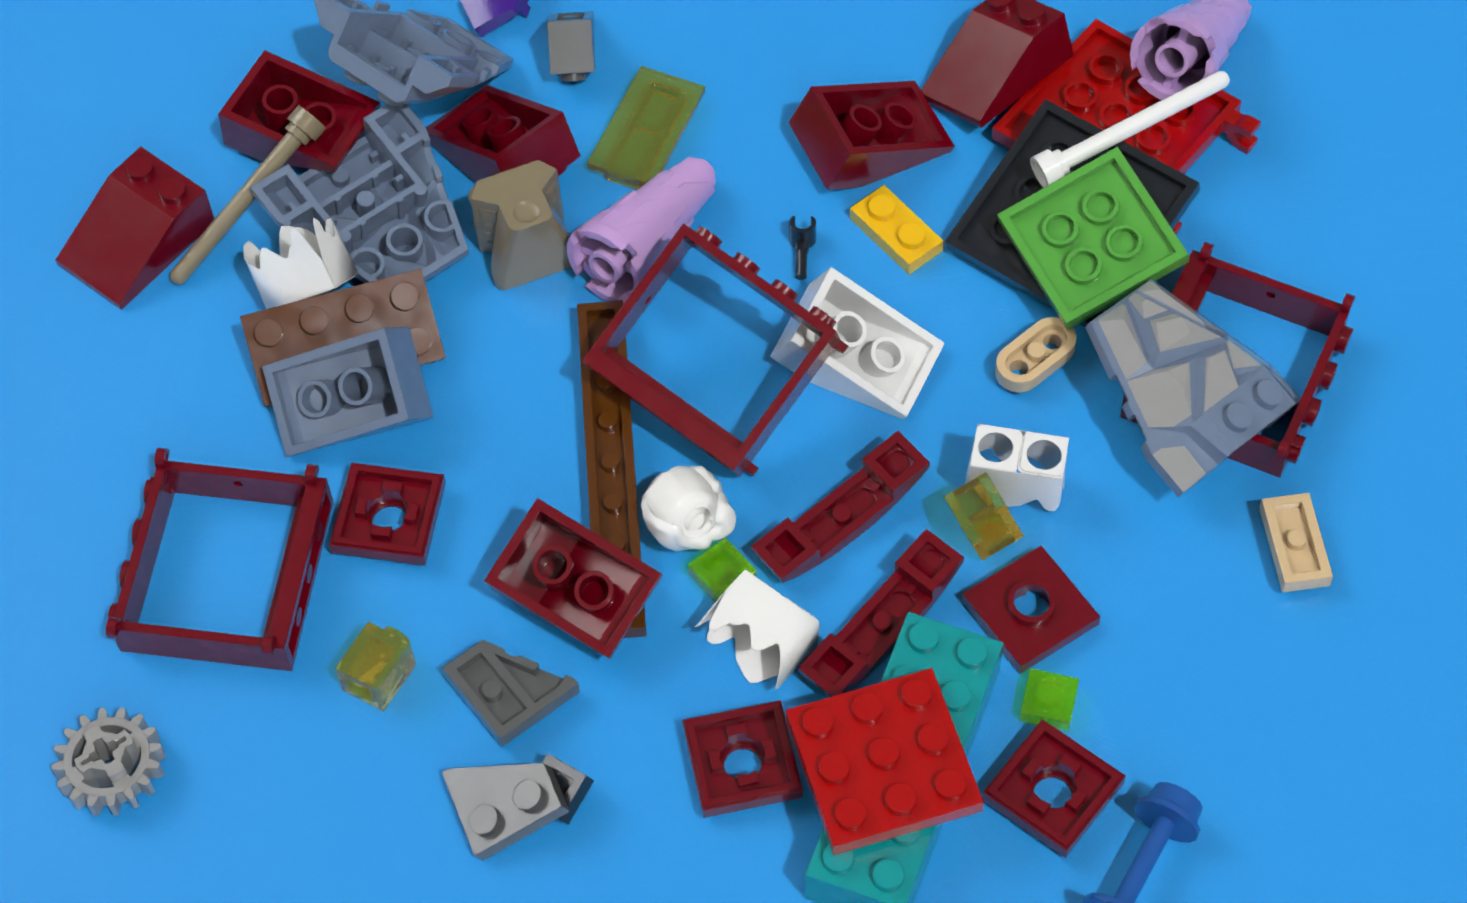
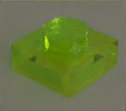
(718, 568)
(1049, 698)

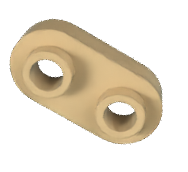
(1033, 357)

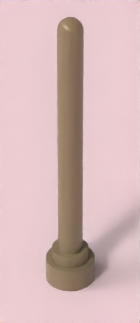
(300, 130)

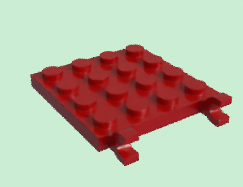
(1105, 90)

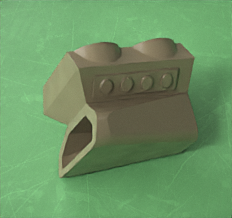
(521, 224)

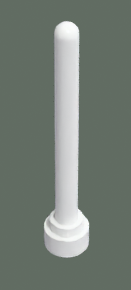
(1053, 165)

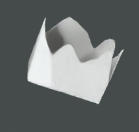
(305, 265)
(1012, 448)
(767, 629)

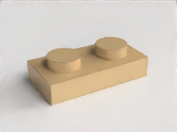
(1295, 542)

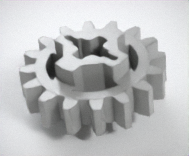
(97, 784)

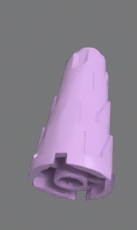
(1186, 44)
(632, 233)

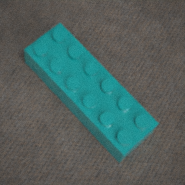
(894, 868)

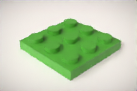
(1093, 238)

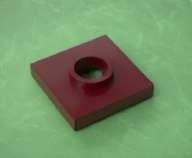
(376, 488)
(1025, 637)
(750, 728)
(1053, 755)

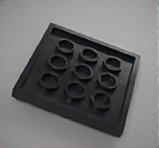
(982, 238)

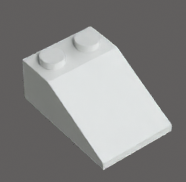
(885, 352)

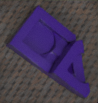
(490, 14)

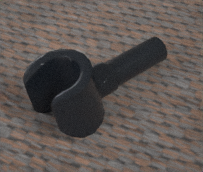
(802, 240)

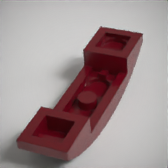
(845, 512)
(871, 634)

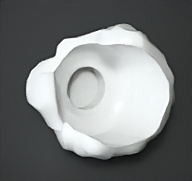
(687, 509)

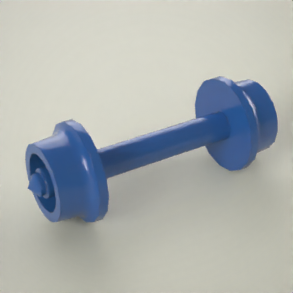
(1169, 814)

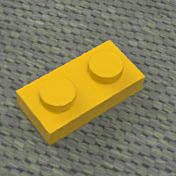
(896, 229)

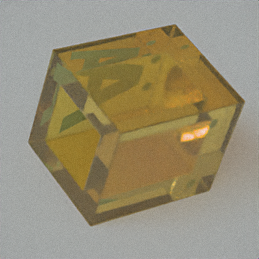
(983, 516)
(376, 665)

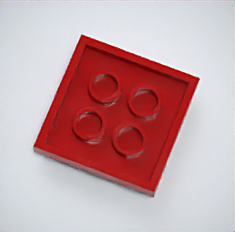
(883, 761)

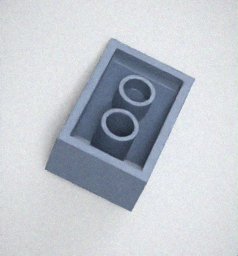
(347, 390)

